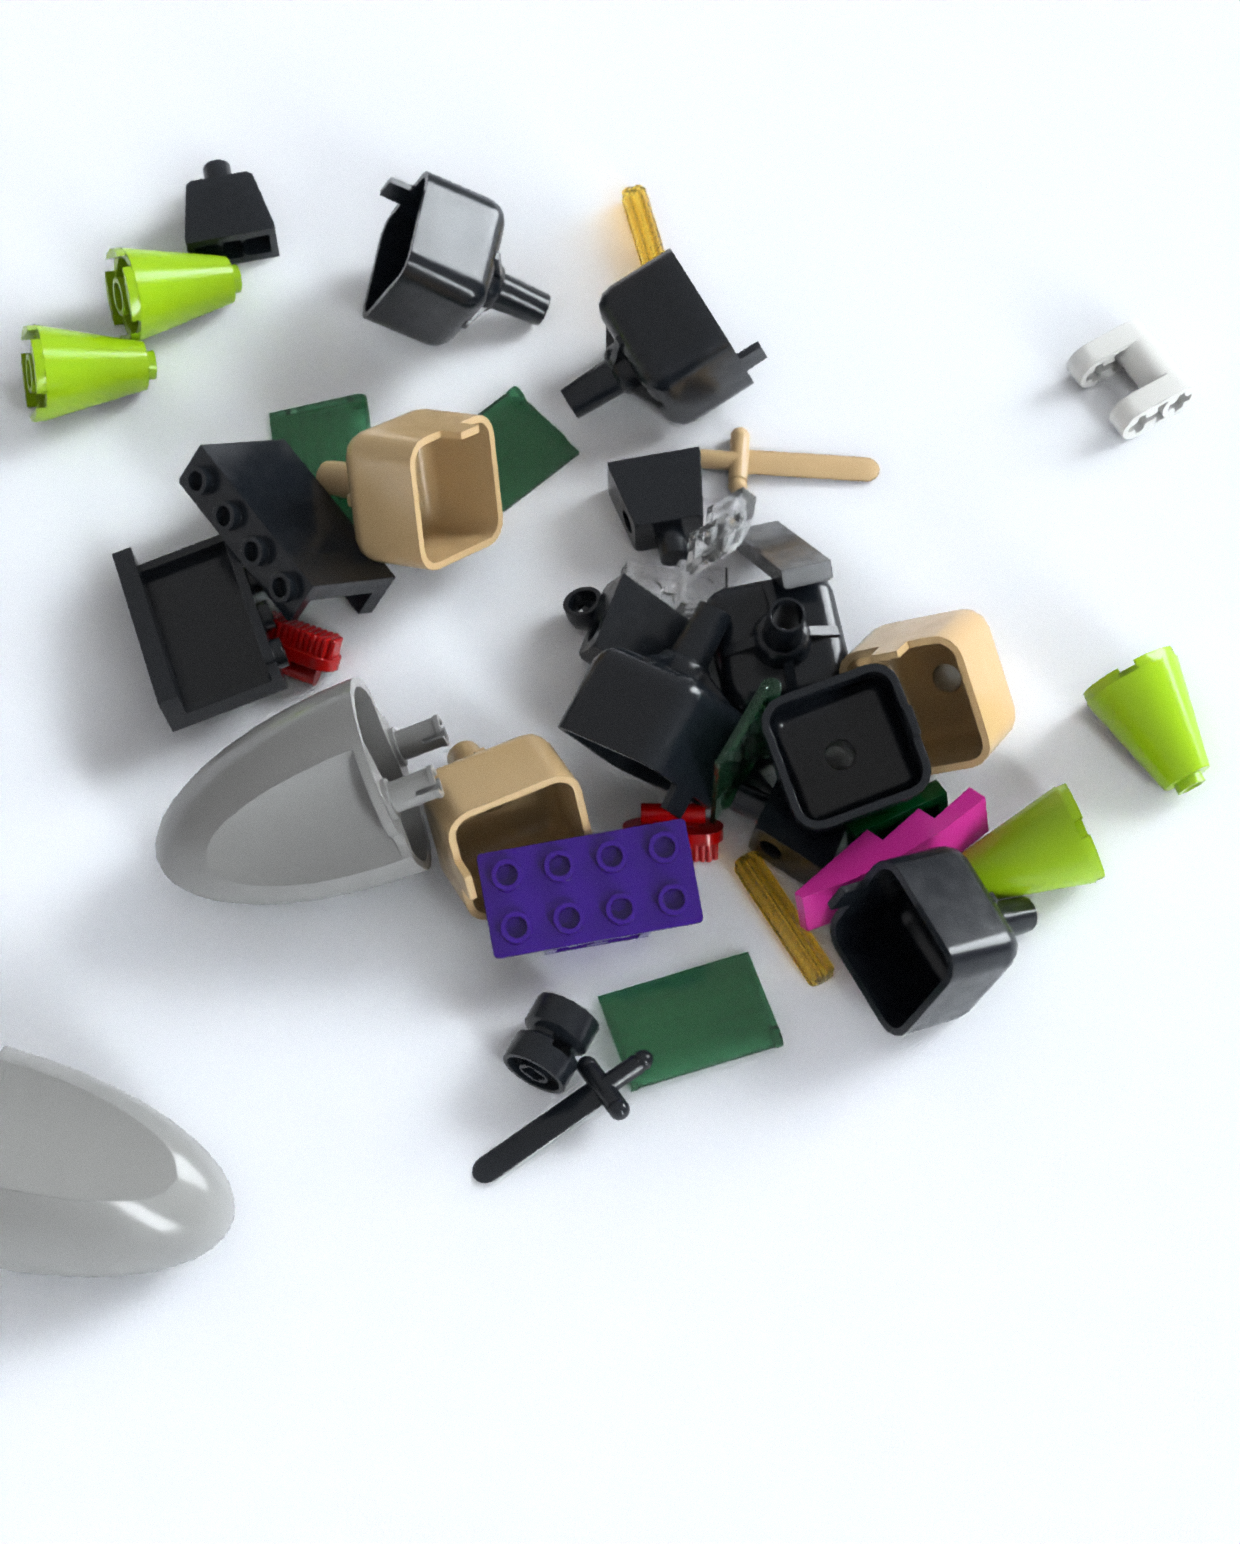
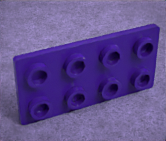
(589, 889)

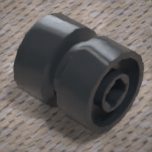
(554, 1036)

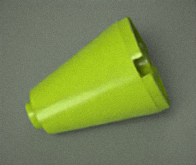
(166, 288)
(80, 370)
(1153, 718)
(1038, 849)

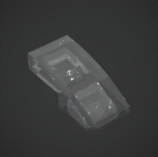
(724, 530)
(676, 585)

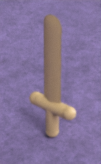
(742, 461)

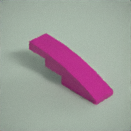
(954, 827)

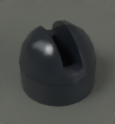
(585, 599)

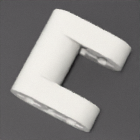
(1162, 383)

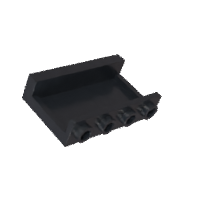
(283, 525)
(202, 631)

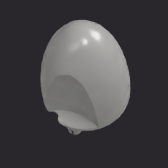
(305, 805)
(99, 1178)

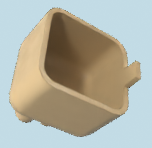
(421, 488)
(949, 680)
(498, 802)

